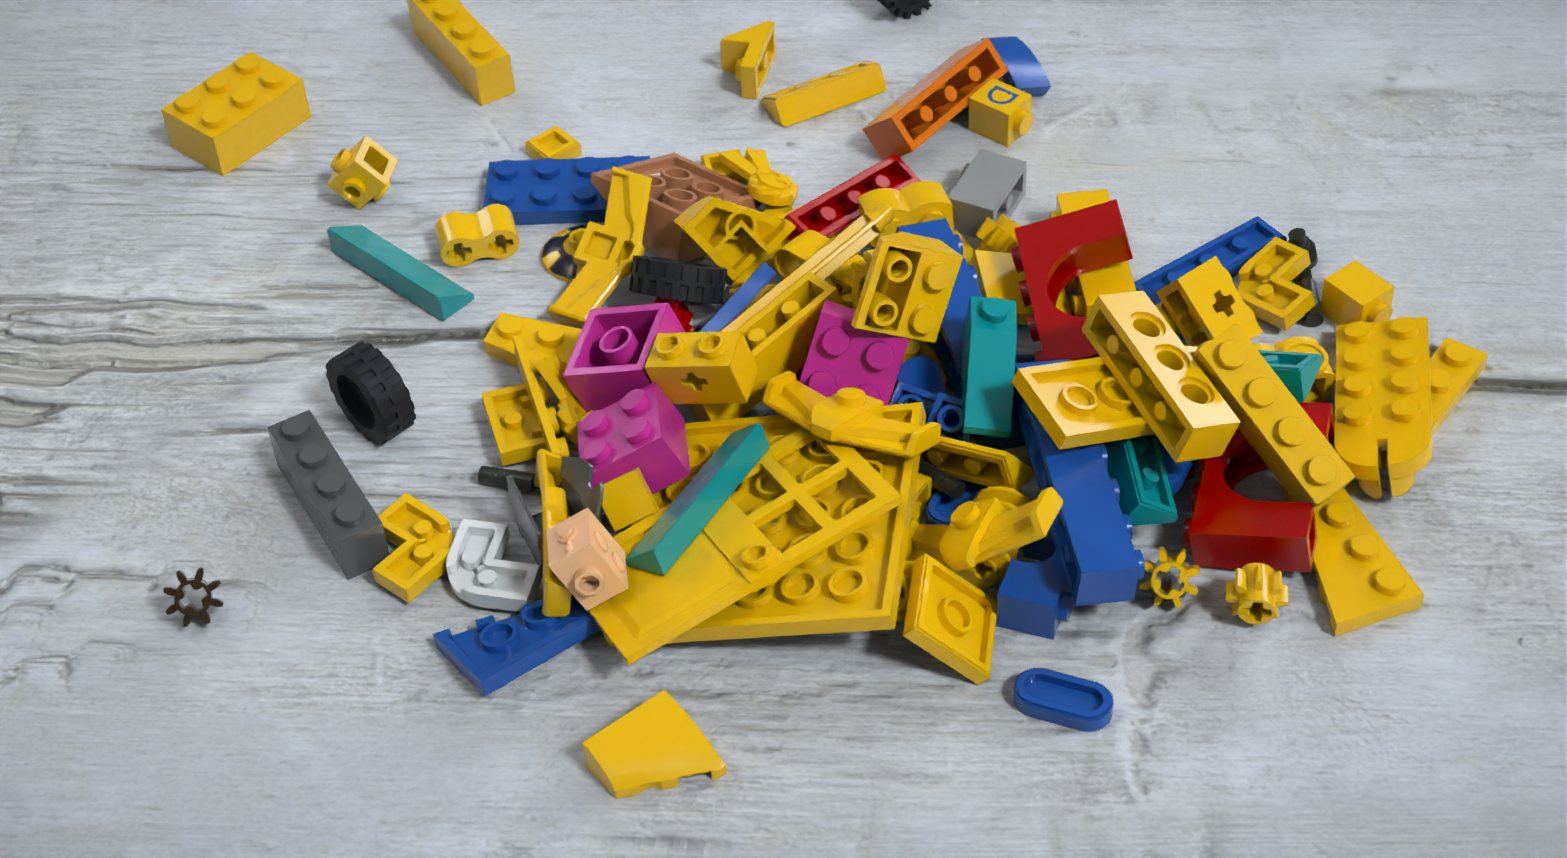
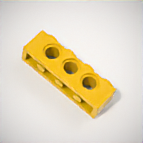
(1160, 376)

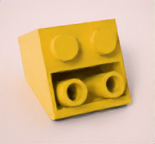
(907, 287)

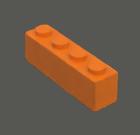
(934, 100)

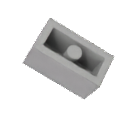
(986, 189)

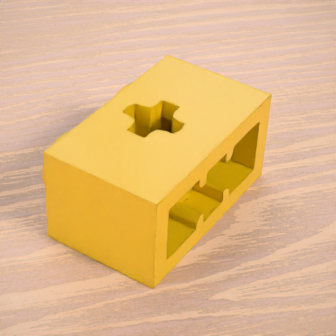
(1207, 304)
(703, 367)

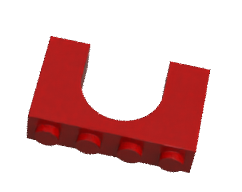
(1052, 256)
(1242, 531)

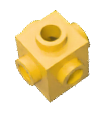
(360, 180)

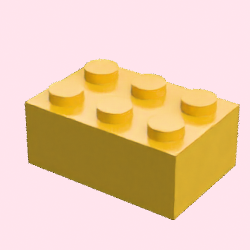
(236, 113)

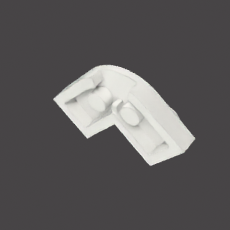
(480, 574)

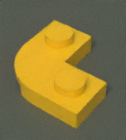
(1268, 286)
(422, 548)

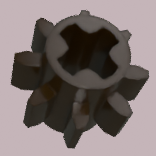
(196, 583)

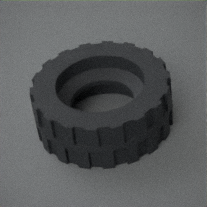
(677, 280)
(370, 392)

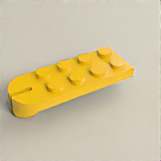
(1383, 401)
(1081, 402)

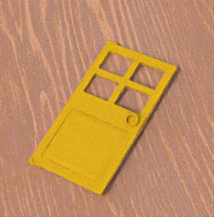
(732, 553)

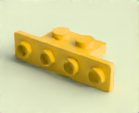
(519, 413)

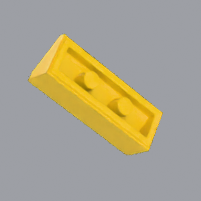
(825, 93)
(978, 463)

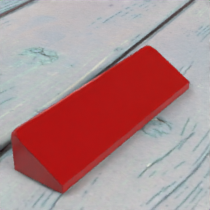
(839, 206)

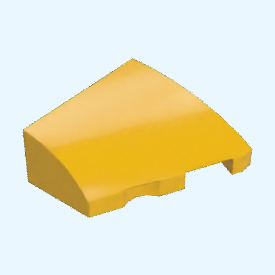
(732, 233)
(650, 749)

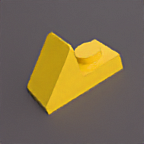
(749, 56)

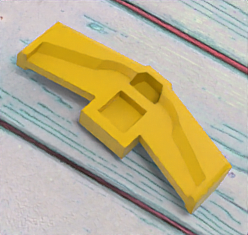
(606, 249)
(848, 418)
(554, 510)
(983, 531)

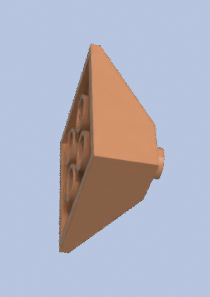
(674, 188)

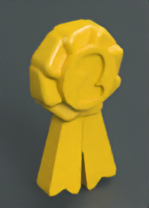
(763, 183)
(569, 407)

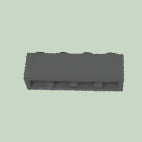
(329, 494)

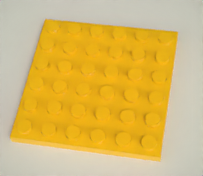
(843, 586)

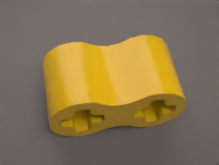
(477, 235)

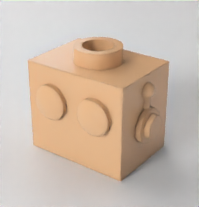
(587, 559)

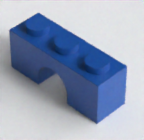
(1035, 594)

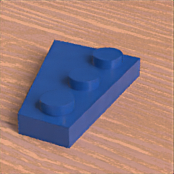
(513, 646)

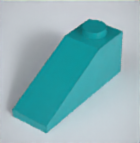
(988, 366)

